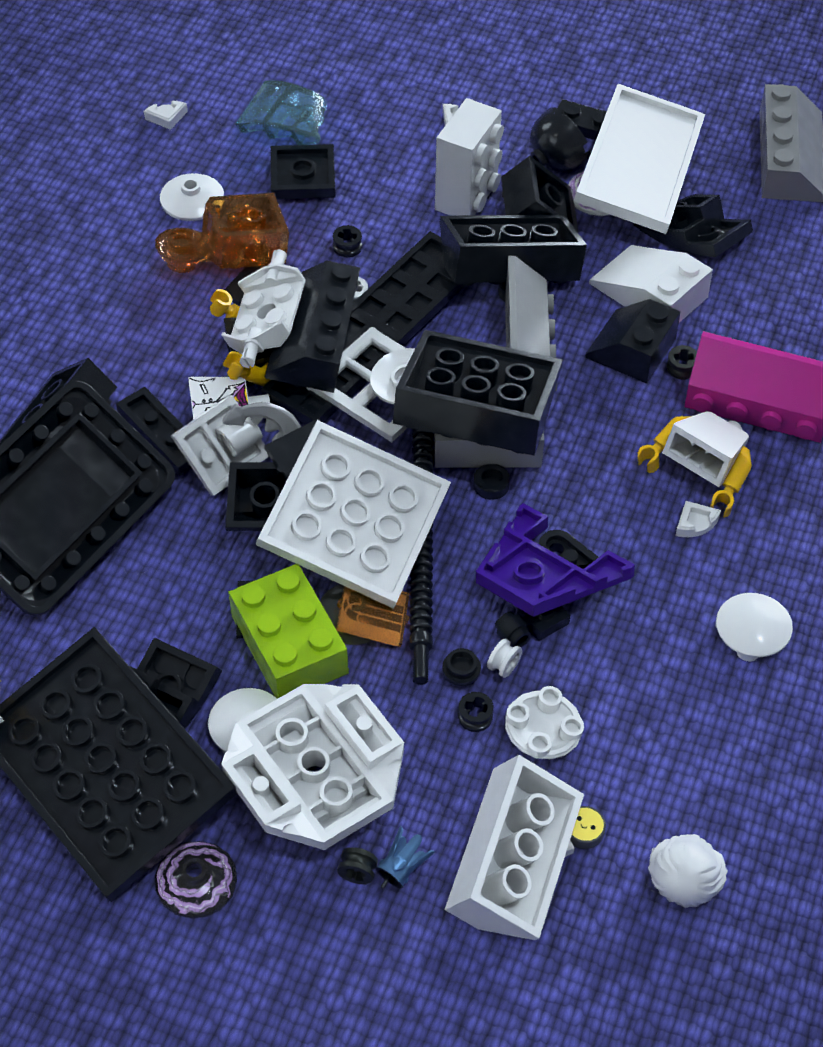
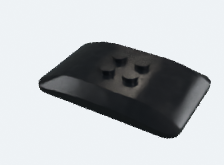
(69, 493)

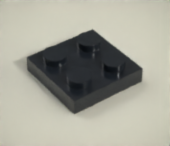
(303, 171)

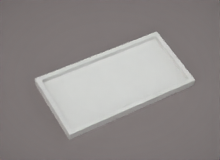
(640, 159)

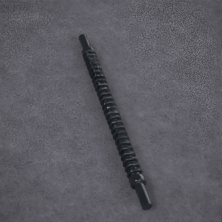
(421, 575)

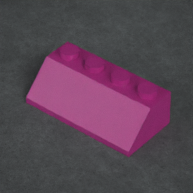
(757, 386)

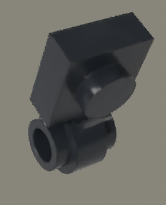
(518, 626)

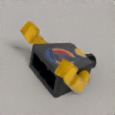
(254, 375)

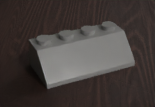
(790, 145)
(528, 310)

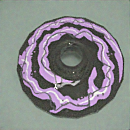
(200, 894)

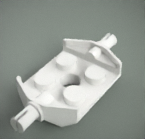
(266, 308)

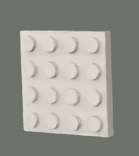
(354, 514)

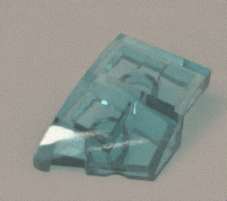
(285, 111)

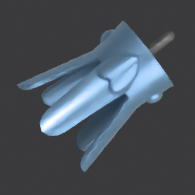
(402, 860)

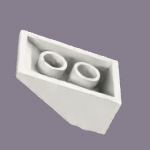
(655, 275)

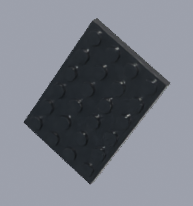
(107, 764)

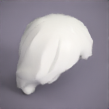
(687, 870)

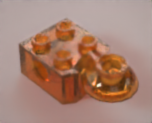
(234, 234)

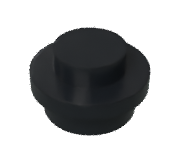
(461, 667)

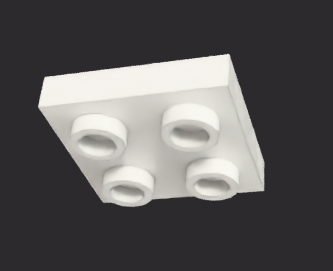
(213, 445)

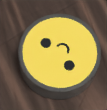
(588, 828)

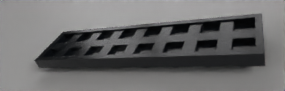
(396, 307)

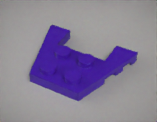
(537, 577)

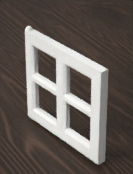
(357, 406)

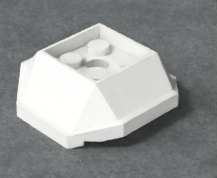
(322, 729)

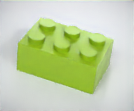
(288, 631)

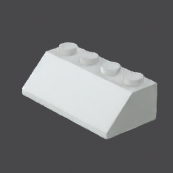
(515, 850)

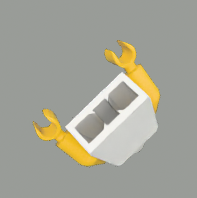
(707, 448)

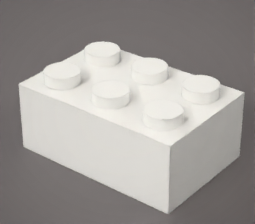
(468, 159)

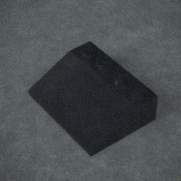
(477, 392)

